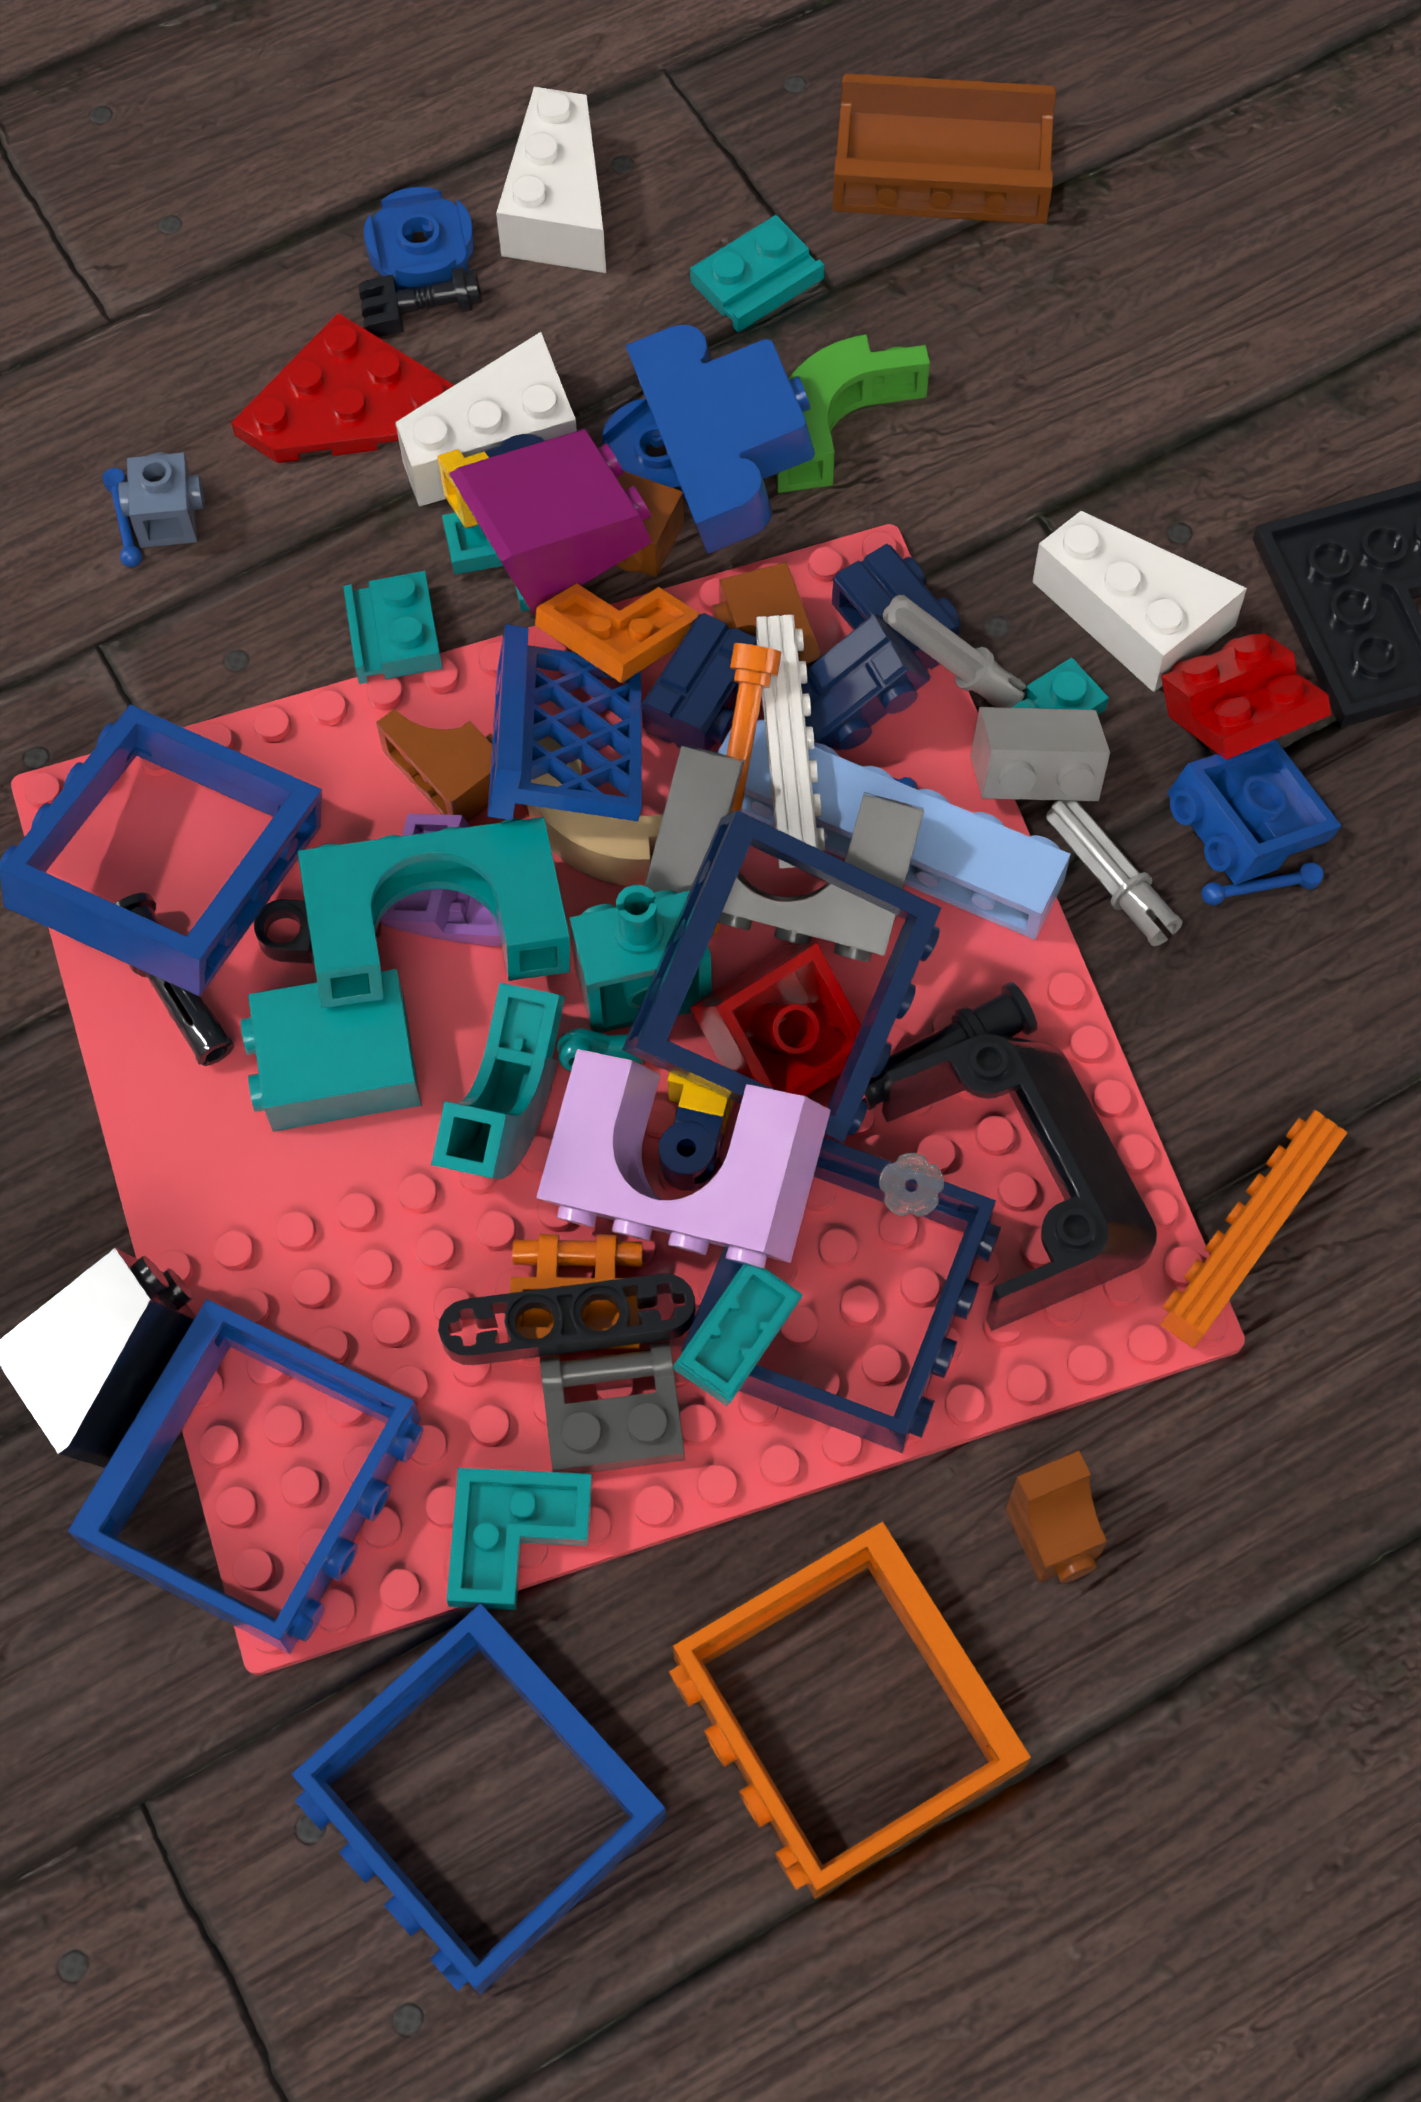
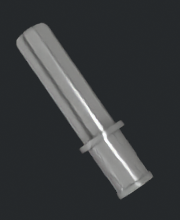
(972, 667)
(1113, 870)

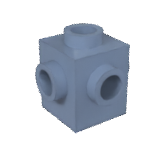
(161, 499)

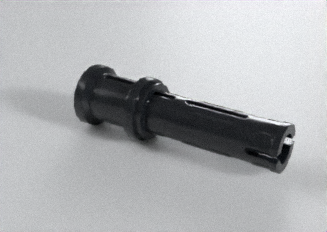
(186, 1009)
(1001, 1015)

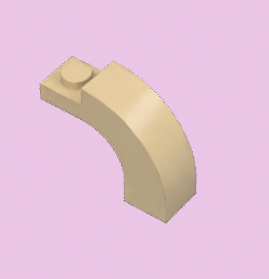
(598, 845)

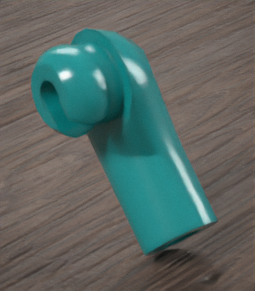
(593, 1042)

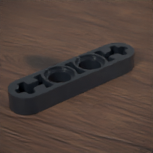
(566, 1308)

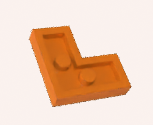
(615, 639)

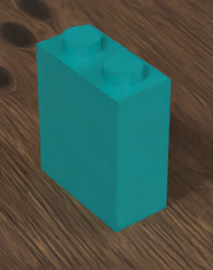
(329, 1059)

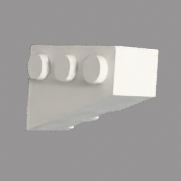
(551, 189)
(478, 414)
(1135, 595)

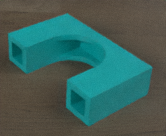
(498, 864)

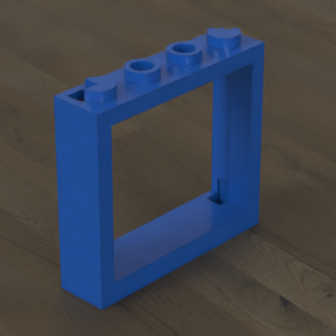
(176, 958)
(160, 1423)
(367, 1857)

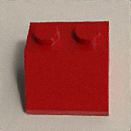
(782, 1021)

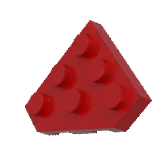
(337, 396)

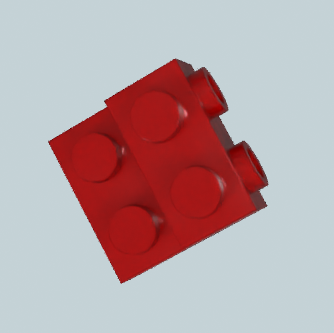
(1242, 695)

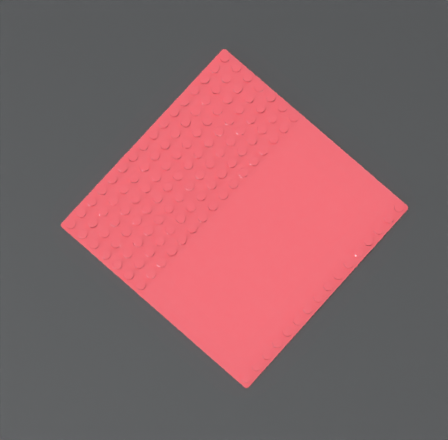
(364, 1243)

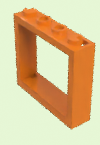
(939, 1648)

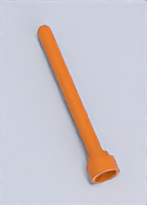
(753, 672)

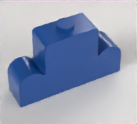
(723, 426)

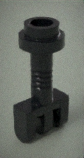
(384, 303)

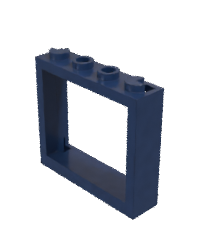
(693, 932)
(956, 1209)

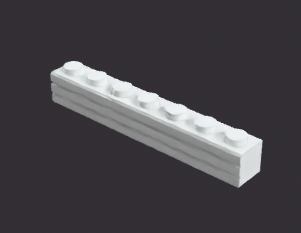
(788, 736)

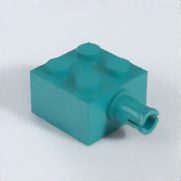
(621, 950)

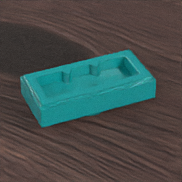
(737, 1332)

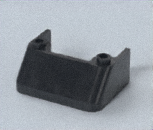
(1102, 1222)

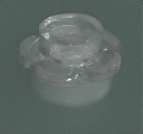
(911, 1167)

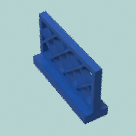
(521, 723)

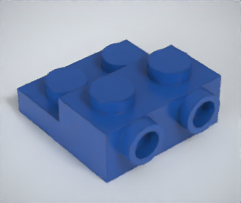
(1251, 810)

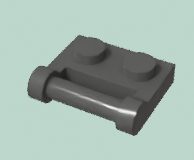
(617, 1429)

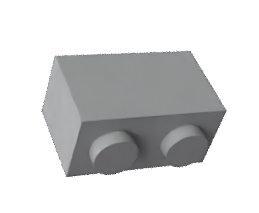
(1039, 754)

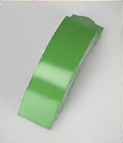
(841, 381)

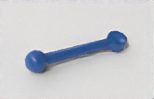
(130, 554)
(1308, 877)

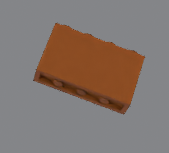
(944, 148)

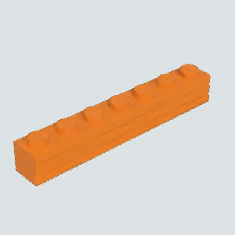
(1251, 1228)

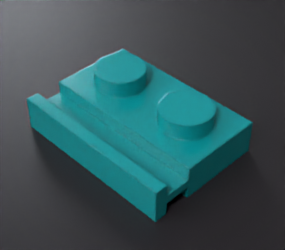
(756, 273)
(393, 627)

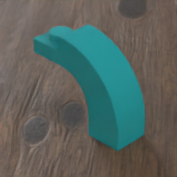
(504, 1107)

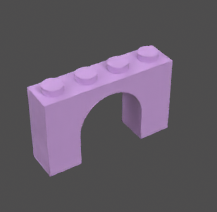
(748, 1205)

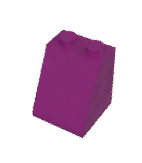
(554, 513)

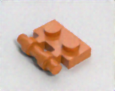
(550, 1253)

